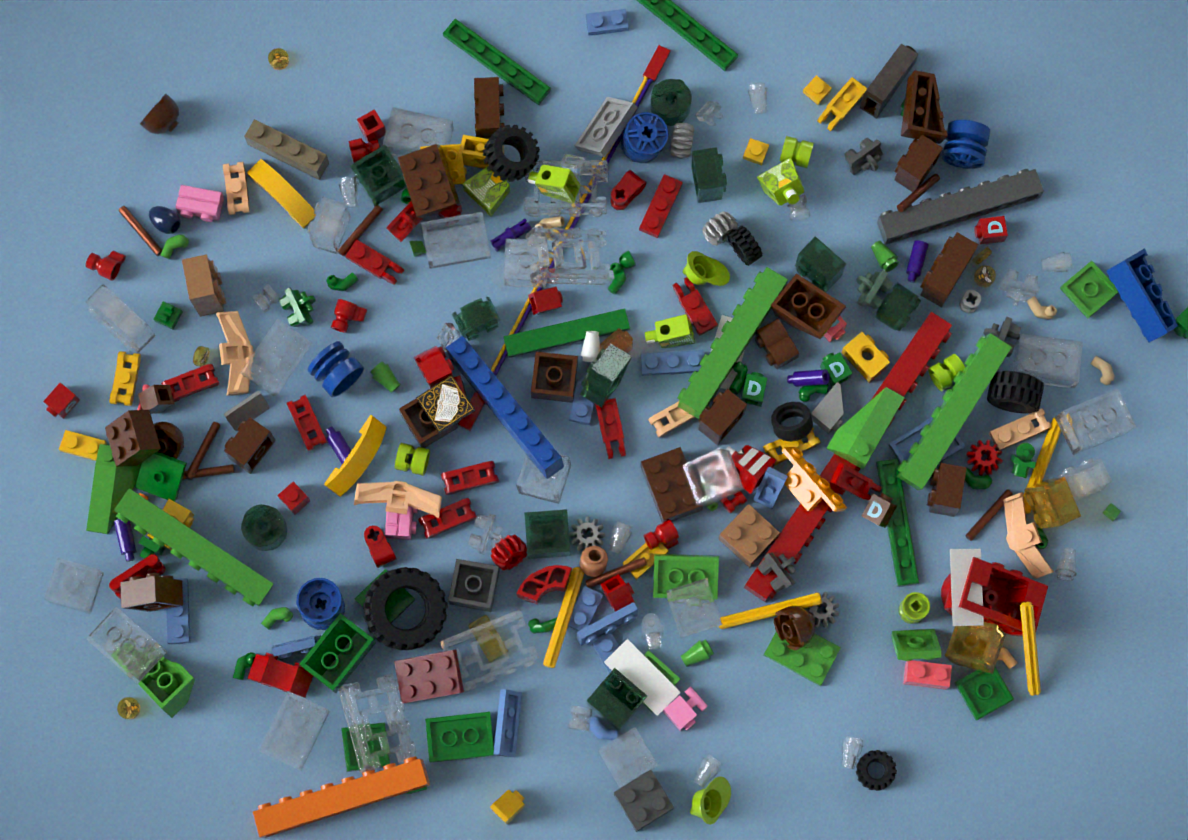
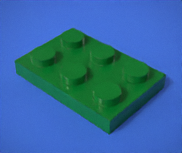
(459, 737)

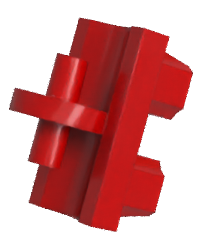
(404, 222)

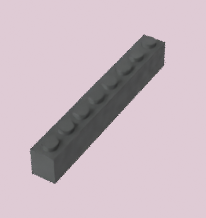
(960, 206)

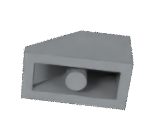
(829, 410)

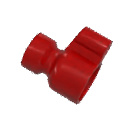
(360, 149)
(108, 266)
(345, 312)
(664, 533)

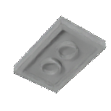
(606, 126)

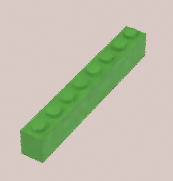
(732, 343)
(953, 412)
(193, 547)

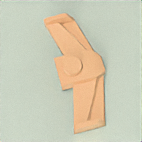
(235, 351)
(398, 497)
(1024, 537)

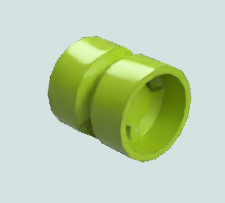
(798, 151)
(944, 374)
(419, 461)
(914, 608)

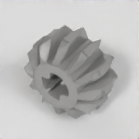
(682, 140)
(719, 227)
(578, 534)
(829, 612)

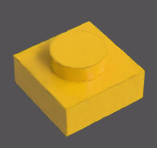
(817, 90)
(755, 151)

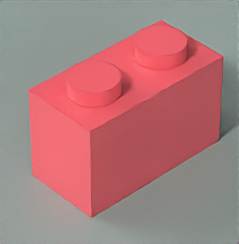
(927, 674)

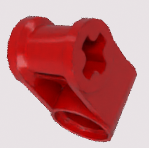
(628, 187)
(379, 549)

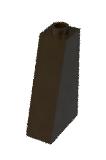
(888, 80)

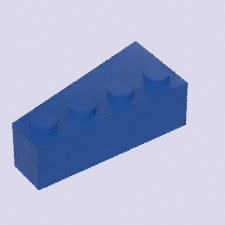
(1143, 295)

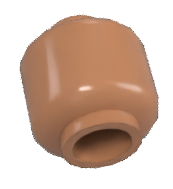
(593, 561)

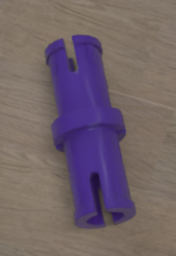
(511, 233)

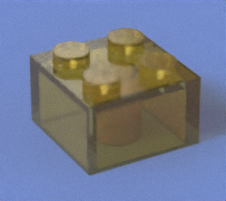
(1052, 503)
(976, 646)

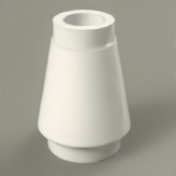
(591, 346)

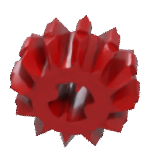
(990, 463)
(509, 552)

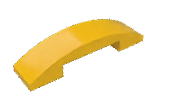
(282, 192)
(359, 458)

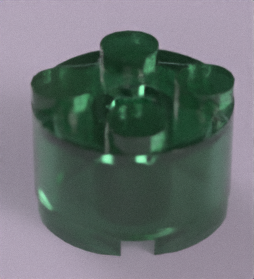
(673, 91)
(897, 306)
(476, 318)
(252, 527)

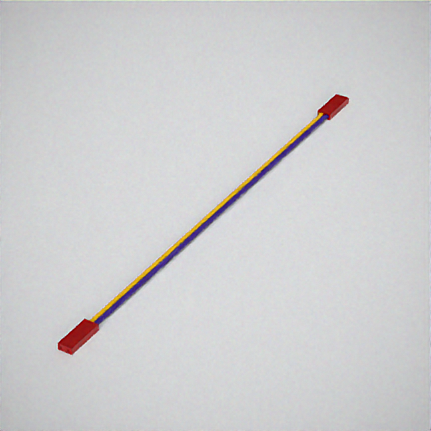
(650, 74)

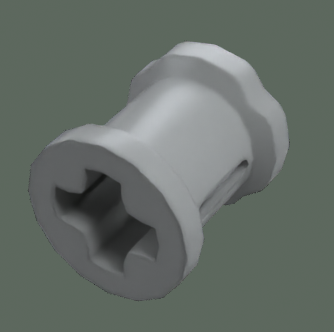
(966, 306)

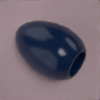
(164, 219)

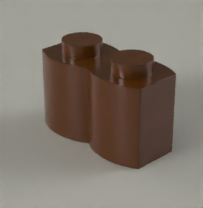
(777, 344)

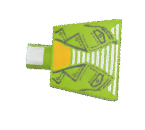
(556, 182)
(782, 183)
(487, 190)
(679, 334)

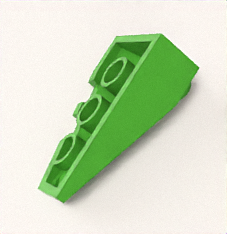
(863, 431)
(108, 489)
(168, 685)

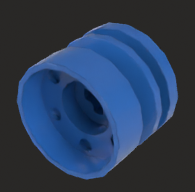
(966, 144)
(640, 147)
(335, 369)
(316, 592)

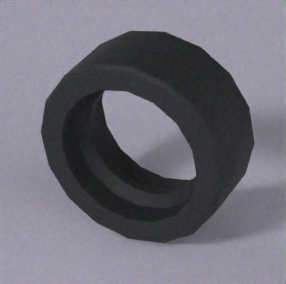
(789, 410)

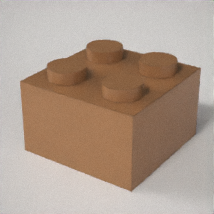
(749, 535)

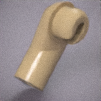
(552, 222)
(1041, 311)
(1106, 370)
(1007, 658)

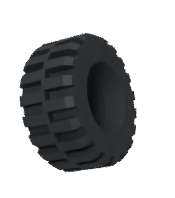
(434, 614)

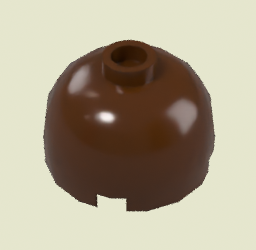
(162, 116)
(169, 438)
(795, 626)

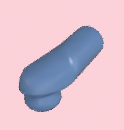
(600, 731)

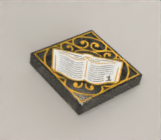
(445, 404)

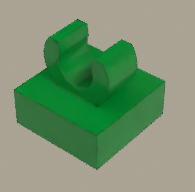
(168, 315)
(150, 547)

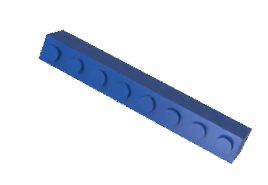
(505, 407)

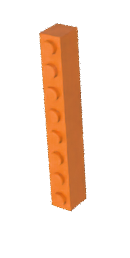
(341, 798)

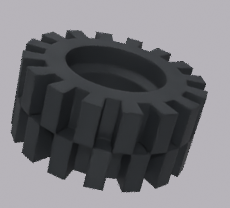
(745, 245)
(866, 779)

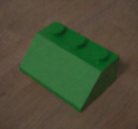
(338, 653)

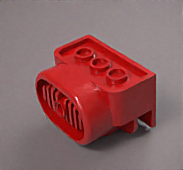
(1002, 595)

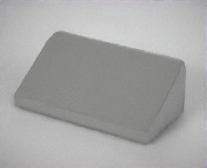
(250, 407)

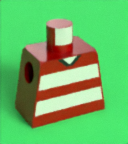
(751, 466)

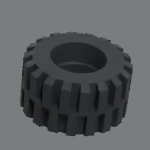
(519, 140)
(1015, 392)

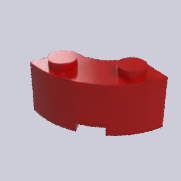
(433, 365)
(544, 581)
(280, 675)

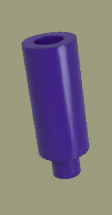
(916, 260)
(809, 378)
(338, 444)
(125, 539)

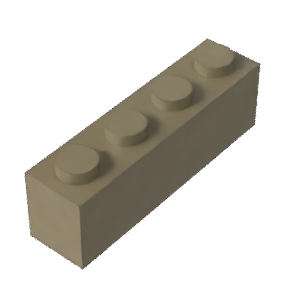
(286, 149)

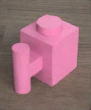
(681, 711)

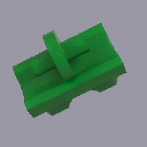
(301, 305)
(1023, 460)

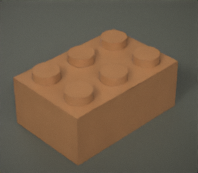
(203, 285)

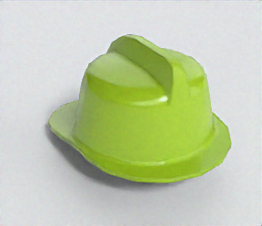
(704, 269)
(712, 800)

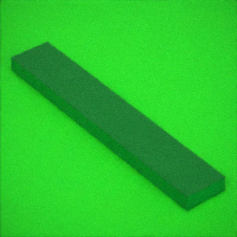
(692, 31)
(496, 61)
(565, 333)
(898, 526)

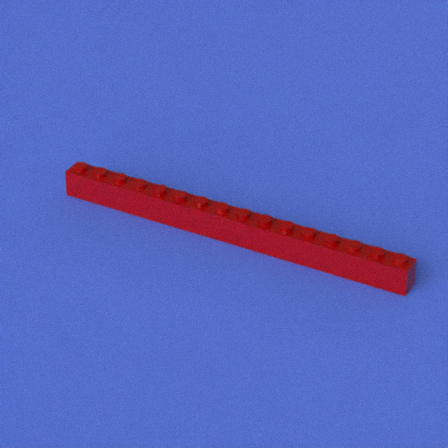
(900, 380)

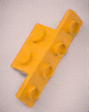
(808, 485)

